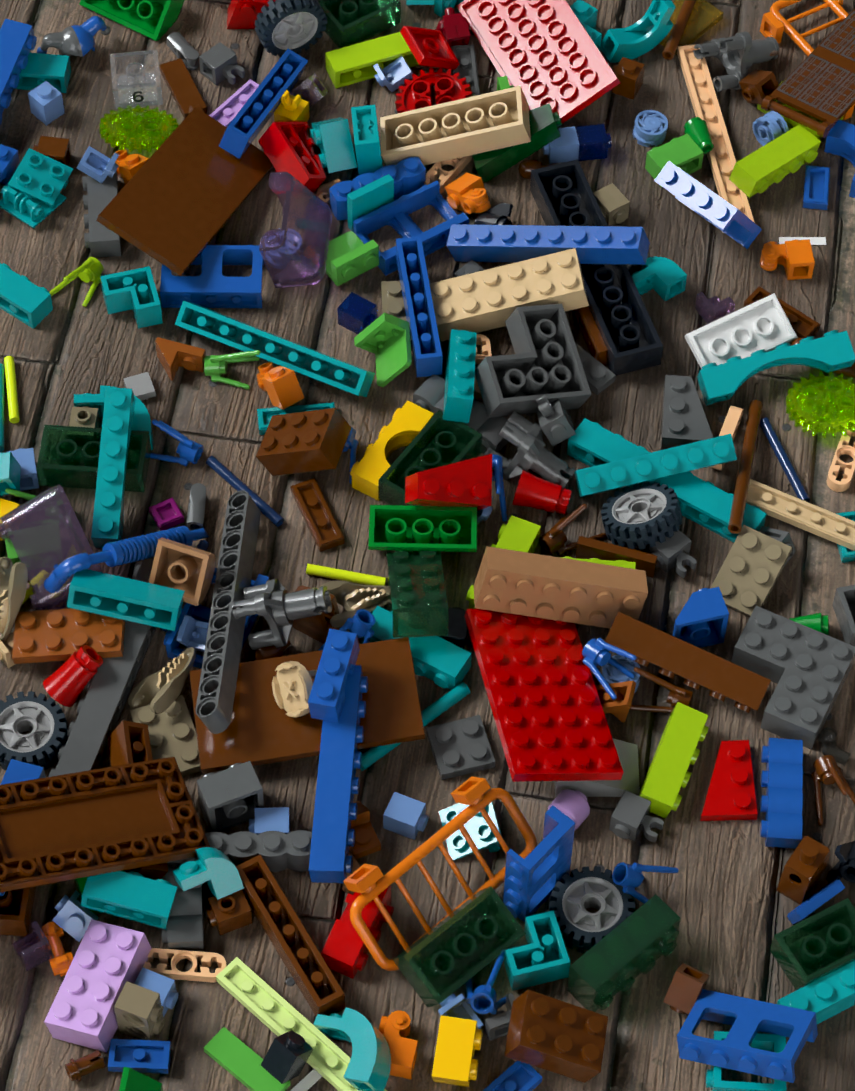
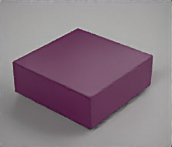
(166, 514)

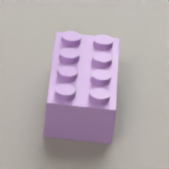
(86, 999)

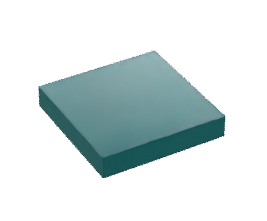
(369, 198)

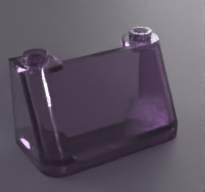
(300, 248)
(45, 535)

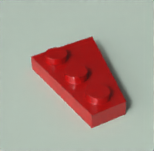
(731, 785)

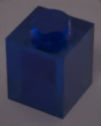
(593, 142)
(356, 313)

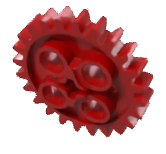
(417, 93)

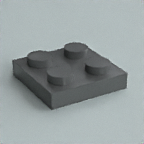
(460, 747)

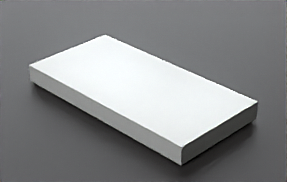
(742, 333)

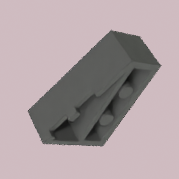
(682, 413)

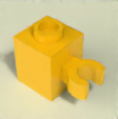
(292, 109)

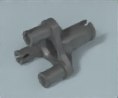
(737, 56)
(531, 452)
(279, 610)

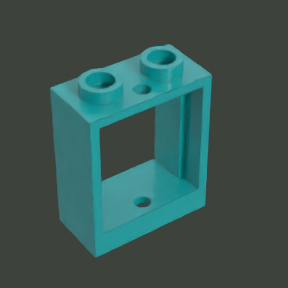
(366, 138)
(769, 1042)

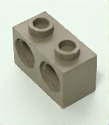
(139, 1012)

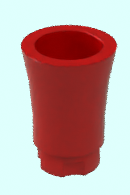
(541, 494)
(73, 676)

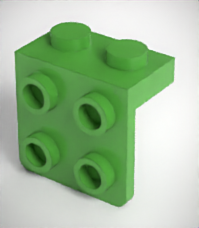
(350, 257)
(390, 342)

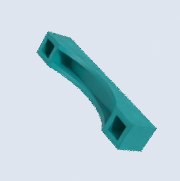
(824, 353)
(655, 465)
(110, 484)

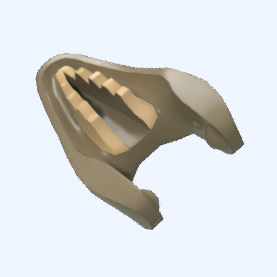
(12, 593)
(355, 597)
(165, 685)

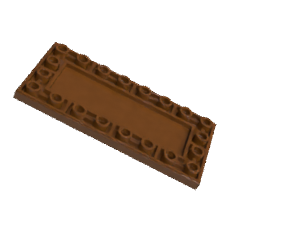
(184, 193)
(267, 735)
(96, 823)

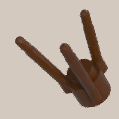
(554, 539)
(675, 695)
(828, 773)

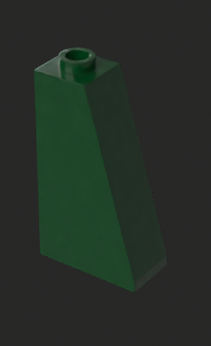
(543, 130)

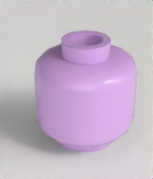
(573, 805)

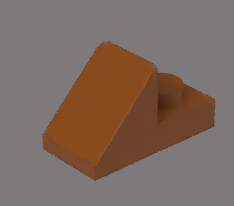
(177, 354)
(620, 706)
(365, 837)

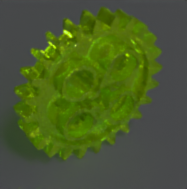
(137, 128)
(823, 404)

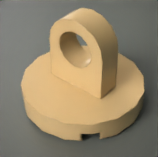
(293, 688)

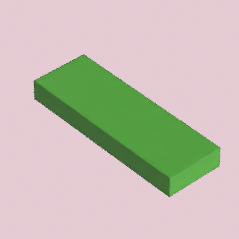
(242, 1062)

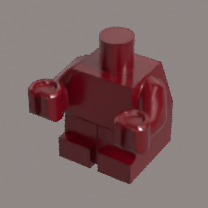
(454, 28)

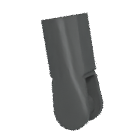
(183, 50)
(196, 507)

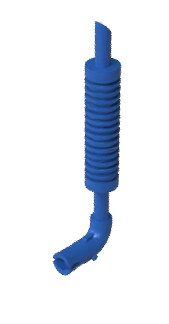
(120, 553)

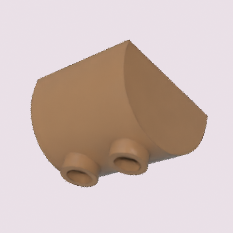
(183, 569)

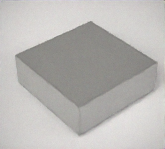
(141, 385)

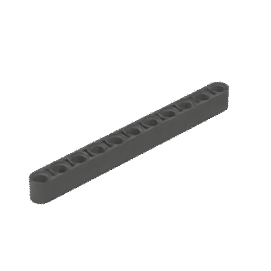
(225, 631)

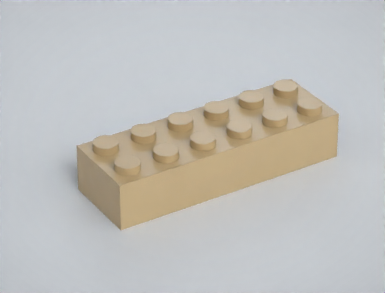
(457, 128)
(490, 296)

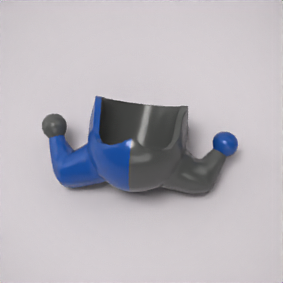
(75, 39)

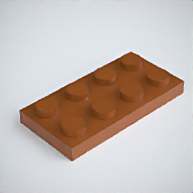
(61, 632)

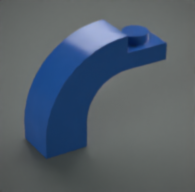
(841, 142)

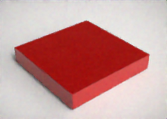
(429, 47)

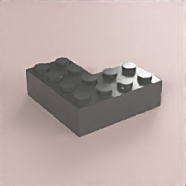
(542, 365)
(804, 666)

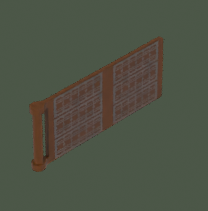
(821, 83)

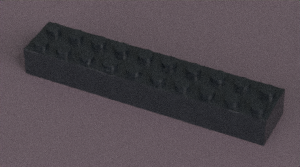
(611, 293)

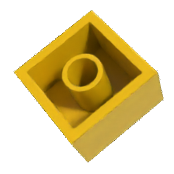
(455, 1051)

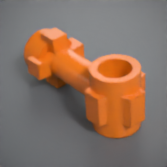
(61, 960)

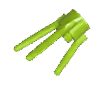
(87, 272)

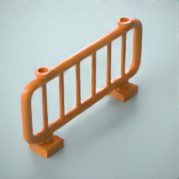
(774, 24)
(371, 881)

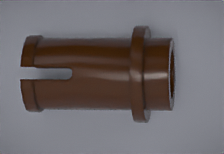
(84, 1065)

